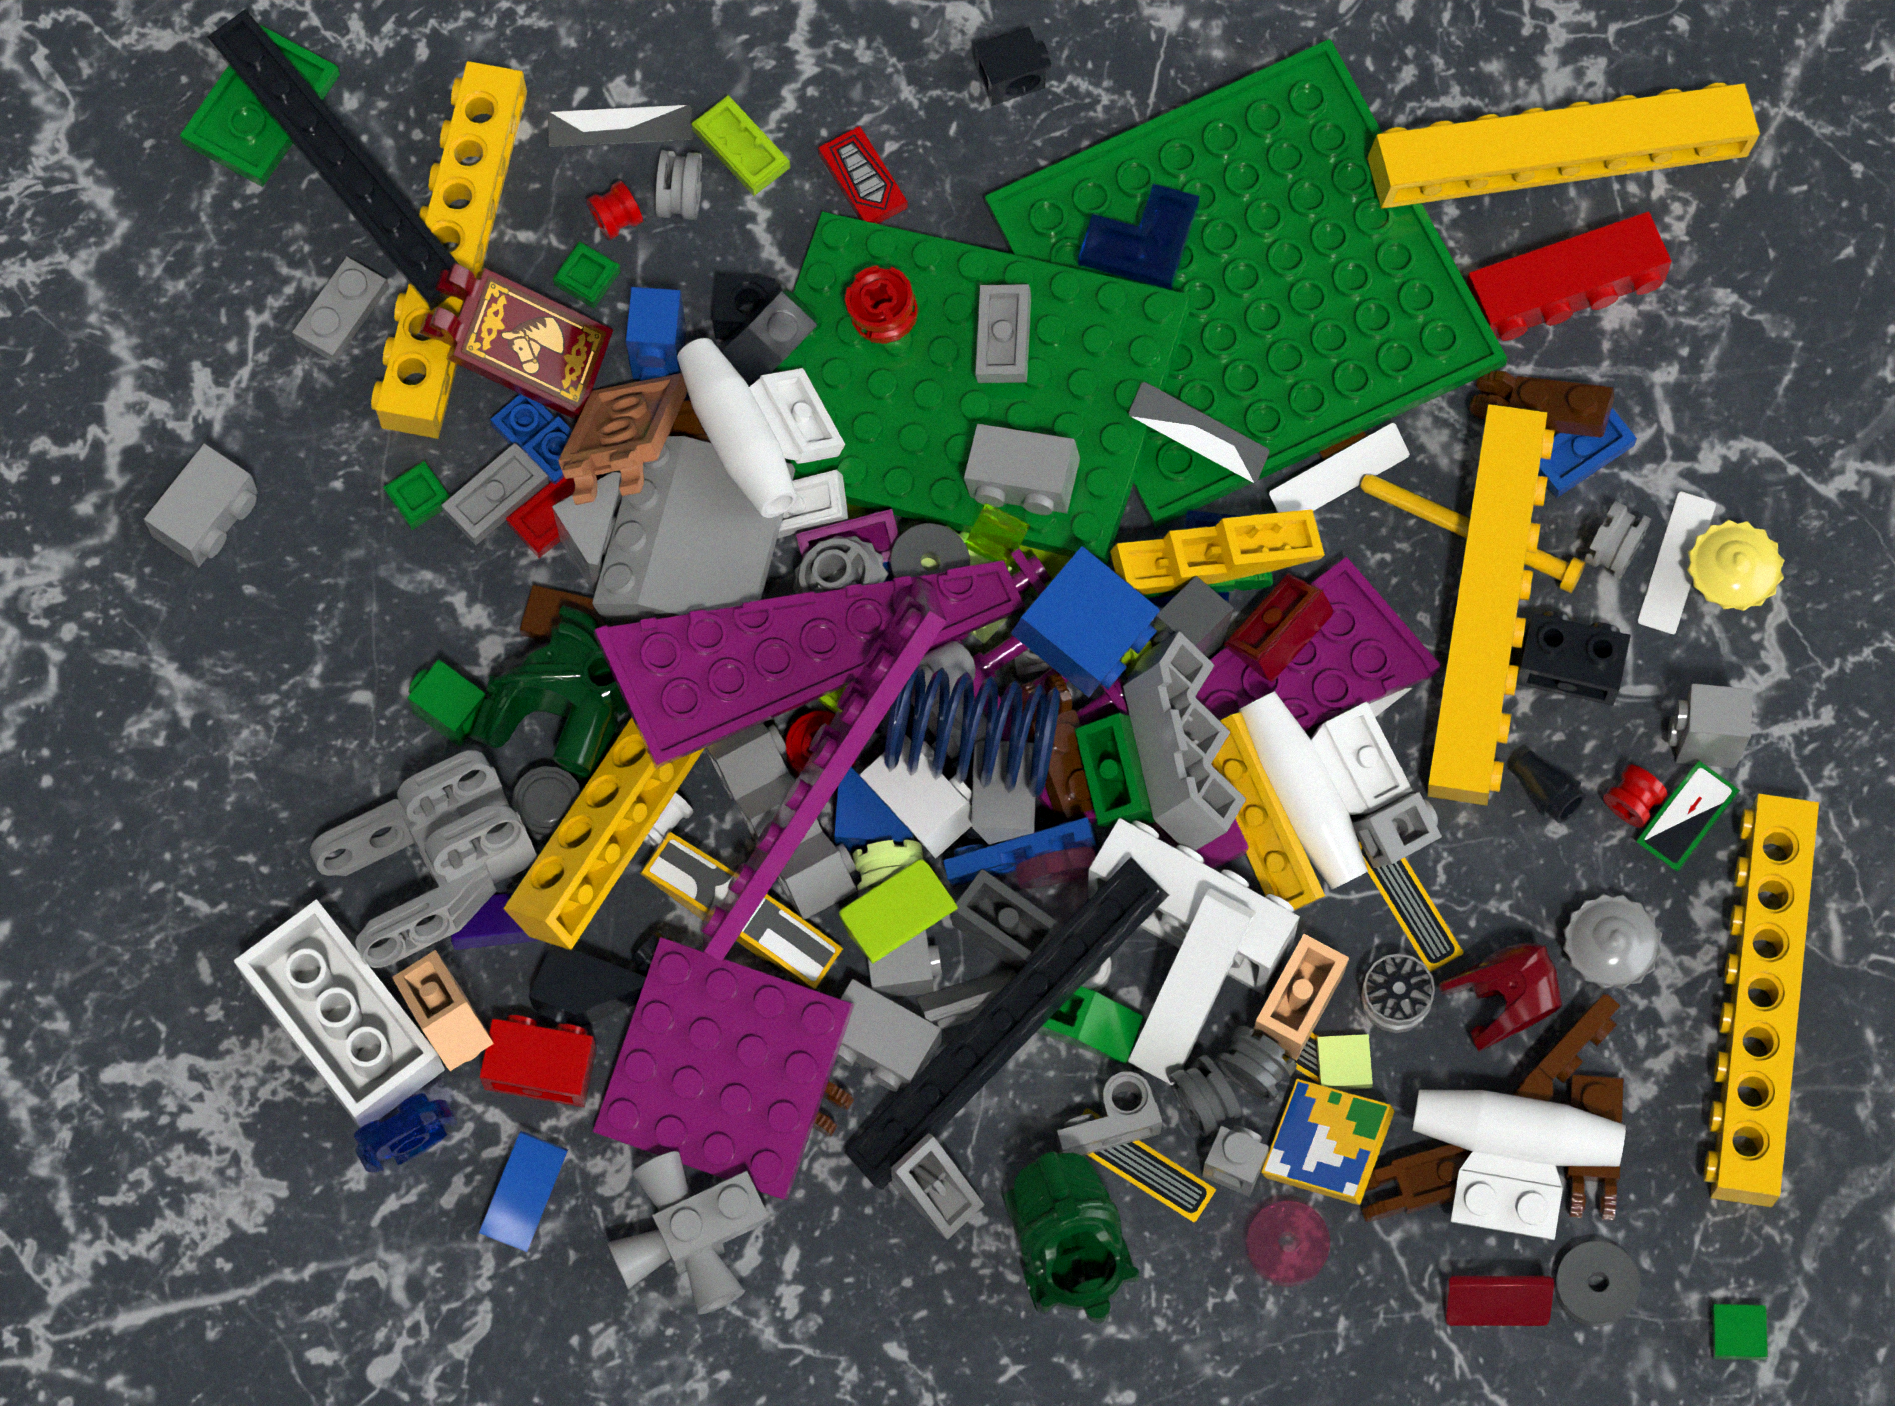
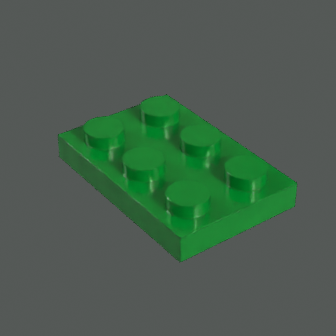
(238, 130)

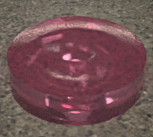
(1055, 867)
(1292, 1220)

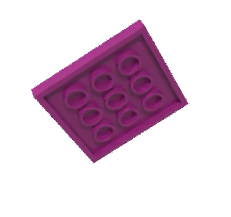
(723, 1067)

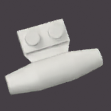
(758, 423)
(1326, 779)
(1515, 1150)

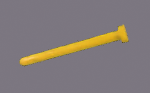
(1457, 523)

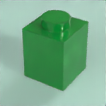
(446, 701)

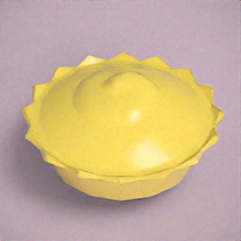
(1735, 565)

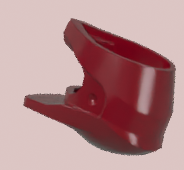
(1520, 975)

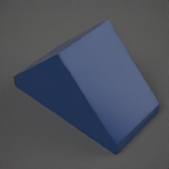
(864, 817)

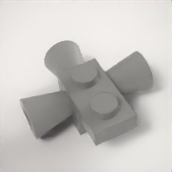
(690, 1230)

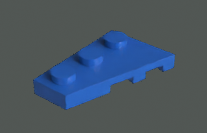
(1003, 857)

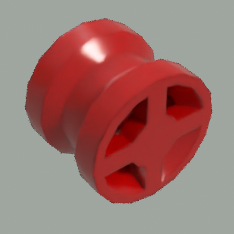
(614, 210)
(1635, 795)

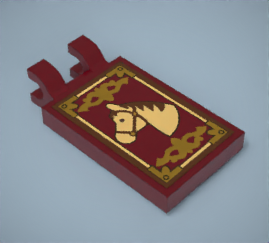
(519, 339)

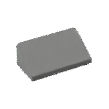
(996, 812)
(962, 1001)

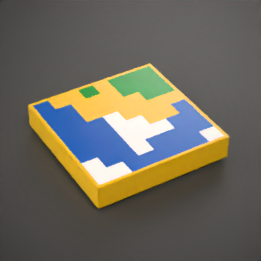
(1328, 1141)

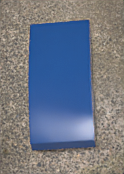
(535, 432)
(523, 1191)

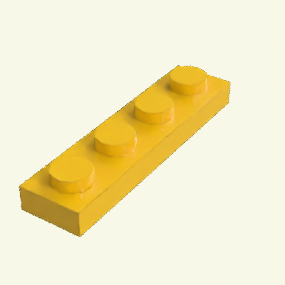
(1271, 839)

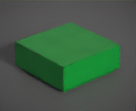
(586, 275)
(417, 495)
(1739, 1332)

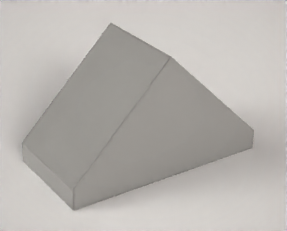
(935, 1186)

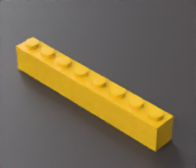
(1562, 144)
(1488, 605)

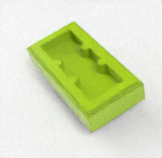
(741, 145)

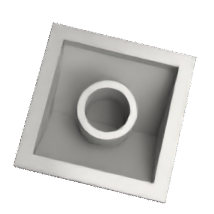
(589, 526)

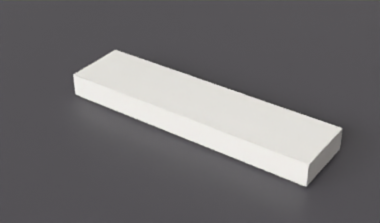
(1192, 985)

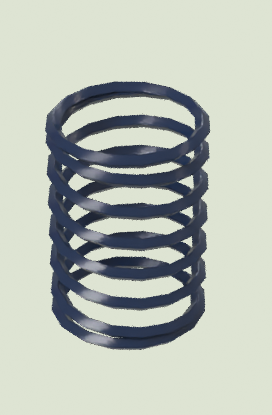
(1045, 726)

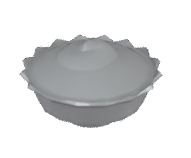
(839, 564)
(1612, 941)

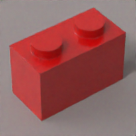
(539, 1061)

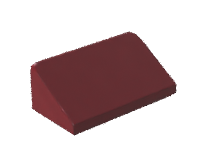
(1280, 626)
(1498, 1300)

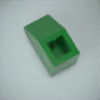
(1095, 1025)

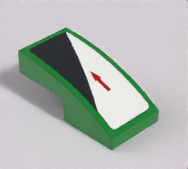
(1688, 816)

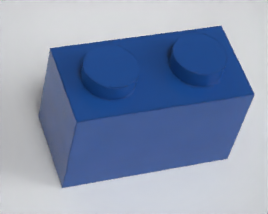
(655, 332)

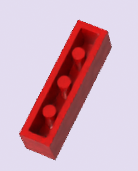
(1571, 276)

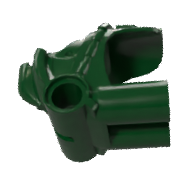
(564, 682)
(1069, 1233)

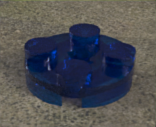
(404, 1135)

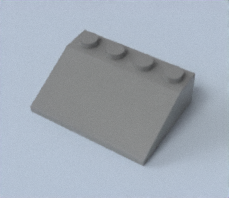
(685, 540)

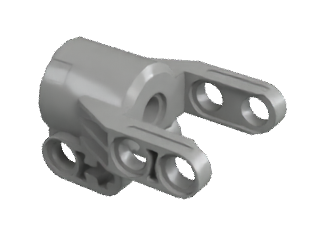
(463, 836)

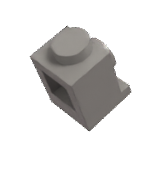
(1380, 838)
(1236, 1159)

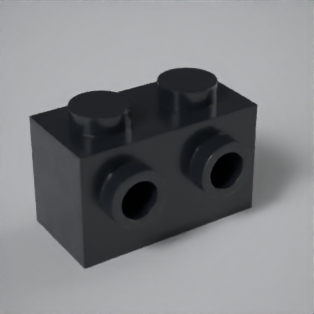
(1573, 658)

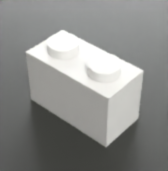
(930, 808)

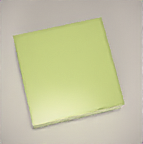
(1344, 1062)

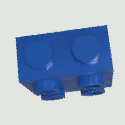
(1087, 623)

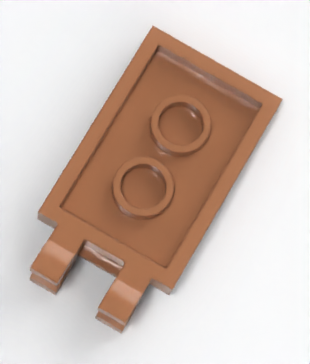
(620, 433)

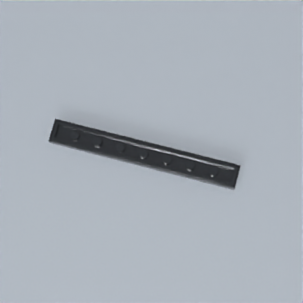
(334, 155)
(1008, 1021)

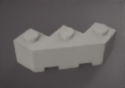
(1179, 742)
(759, 782)

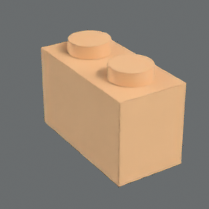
(1301, 995)
(442, 1010)

